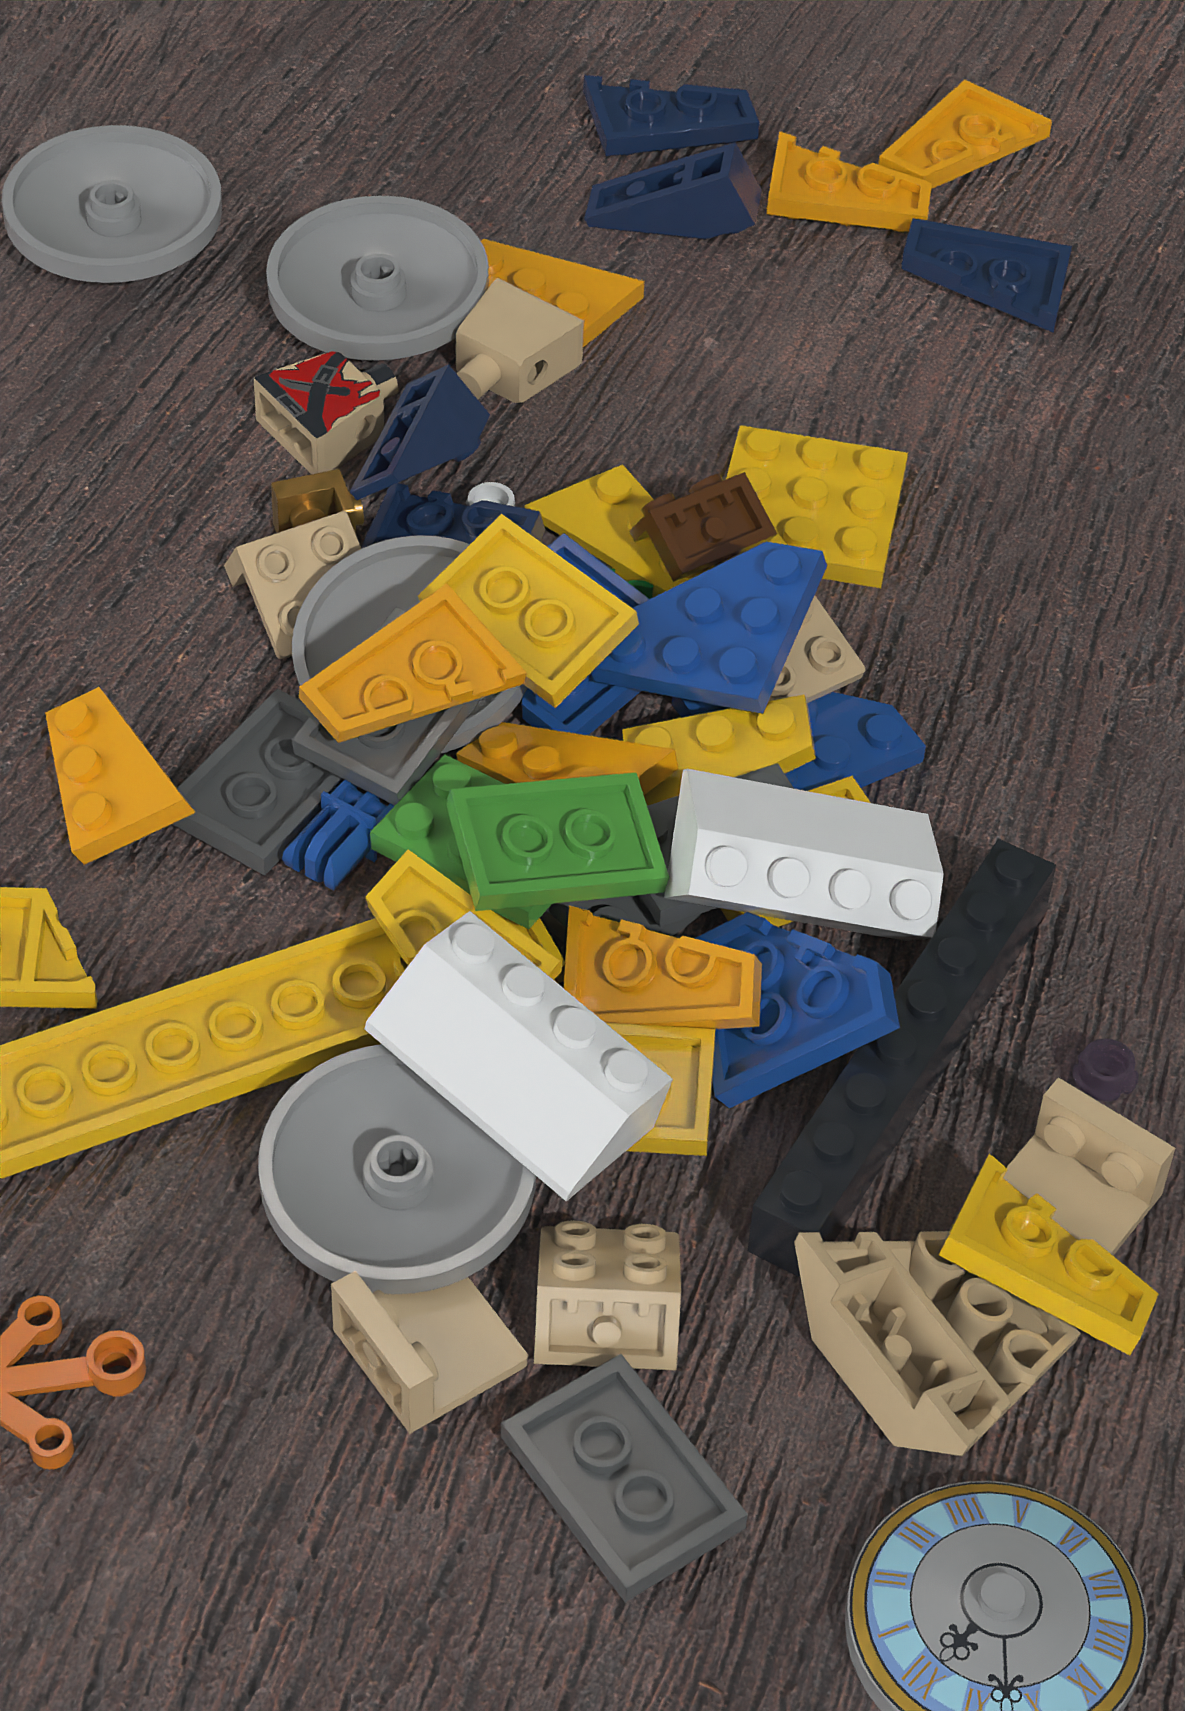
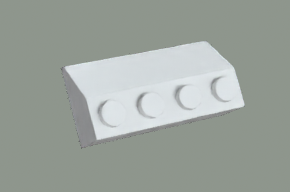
(804, 857)
(519, 1055)

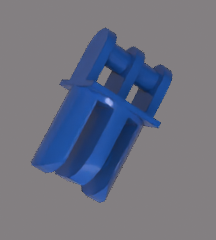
(337, 835)

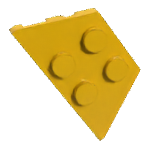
(39, 955)

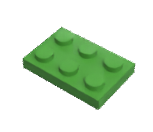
(424, 827)
(556, 841)

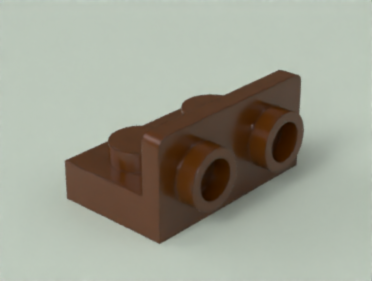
(705, 526)

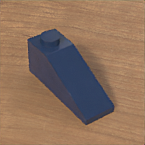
(684, 197)
(428, 426)

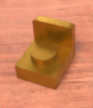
(313, 498)

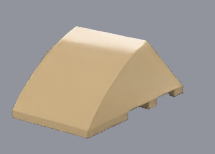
(923, 1338)

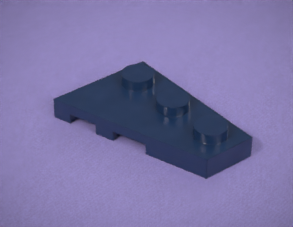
(653, 120)
(993, 268)
(438, 516)

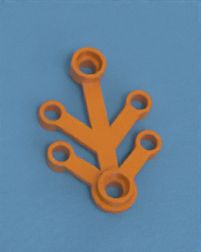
(105, 1352)

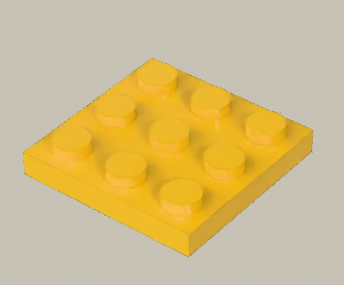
(826, 497)

